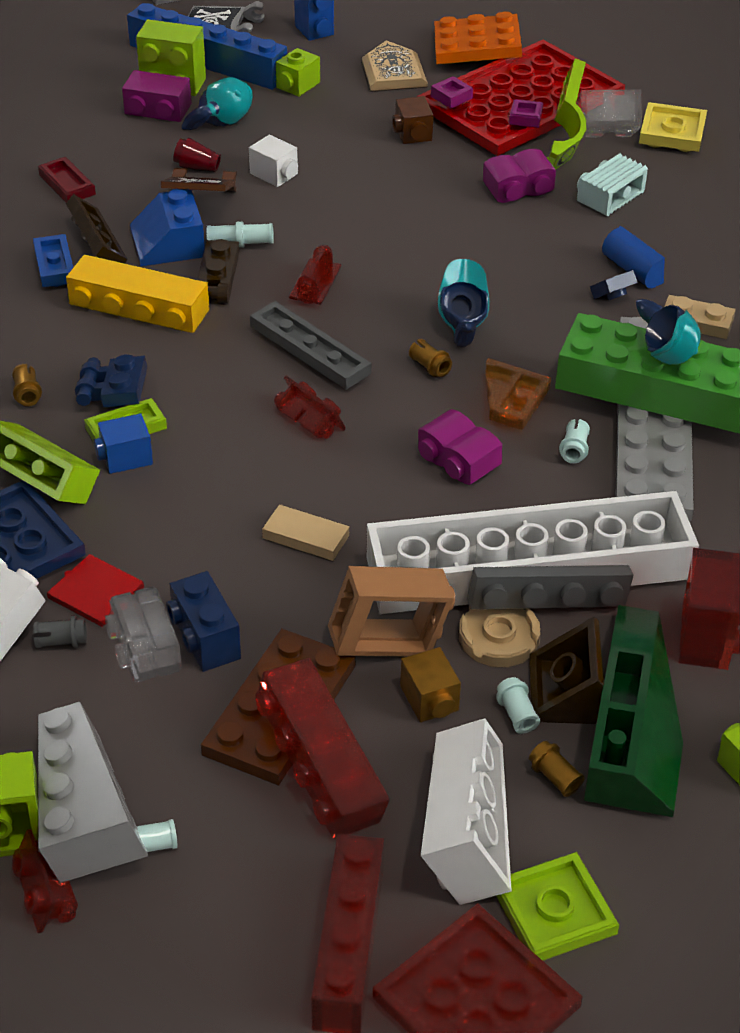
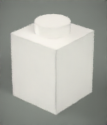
(273, 160)

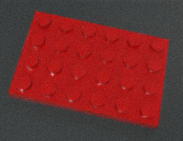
(532, 77)

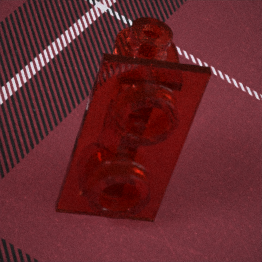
(316, 277)
(320, 414)
(42, 896)

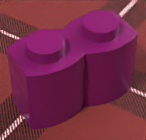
(519, 175)
(459, 446)

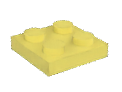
(673, 127)

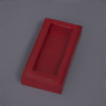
(66, 179)

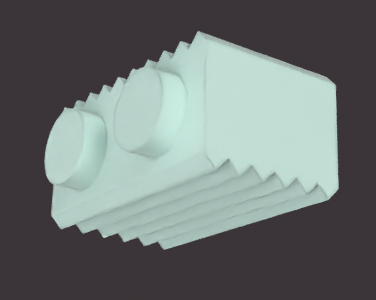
(612, 184)

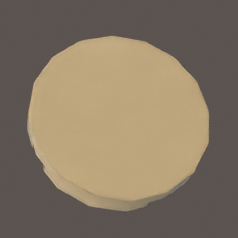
(499, 643)

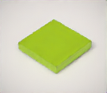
(557, 907)

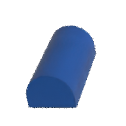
(634, 255)

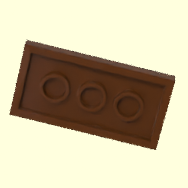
(247, 738)

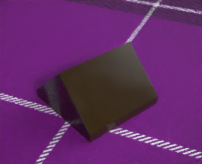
(568, 676)

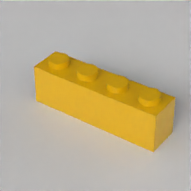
(138, 293)

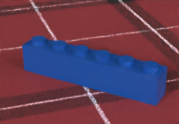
(225, 49)

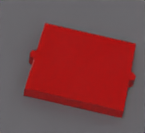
(91, 586)

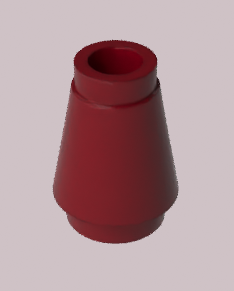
(196, 156)

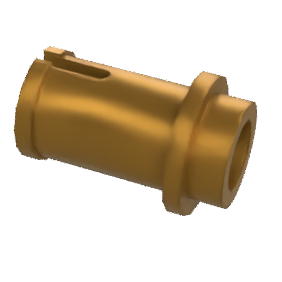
(437, 362)
(26, 389)
(549, 761)

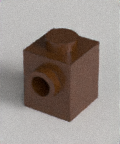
(413, 120)

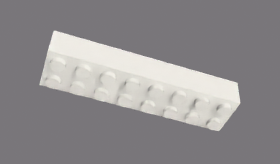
(633, 530)

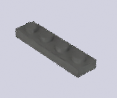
(311, 345)
(549, 587)

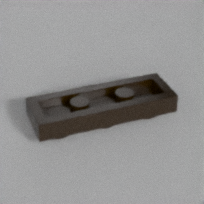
(95, 230)

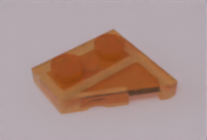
(513, 393)

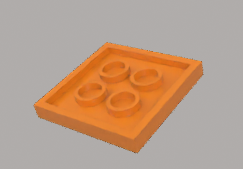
(477, 38)

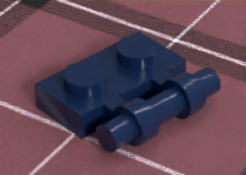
(113, 384)

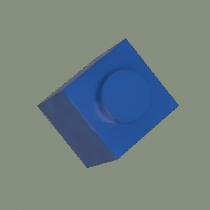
(124, 443)

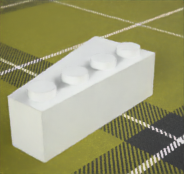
(467, 814)

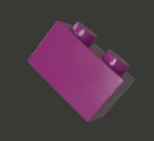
(156, 95)

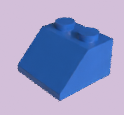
(168, 229)

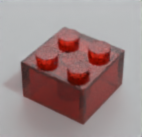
(711, 610)

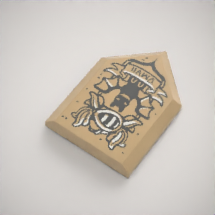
(393, 68)

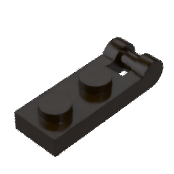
(219, 268)

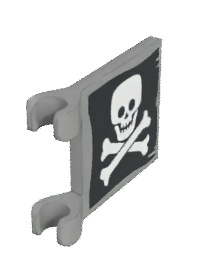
(229, 15)

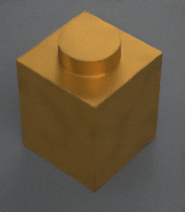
(430, 684)

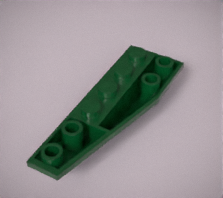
(638, 722)

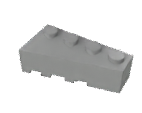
(80, 803)

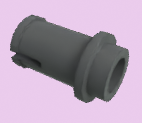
(62, 632)

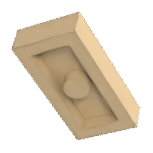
(711, 318)

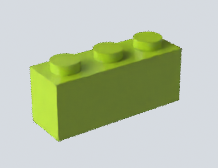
(45, 464)

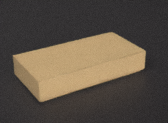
(306, 532)

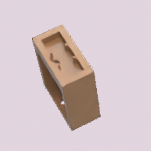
(362, 585)

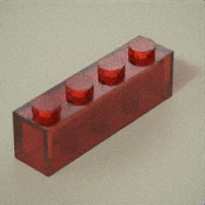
(321, 748)
(348, 935)

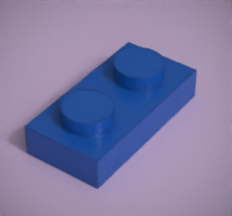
(53, 259)

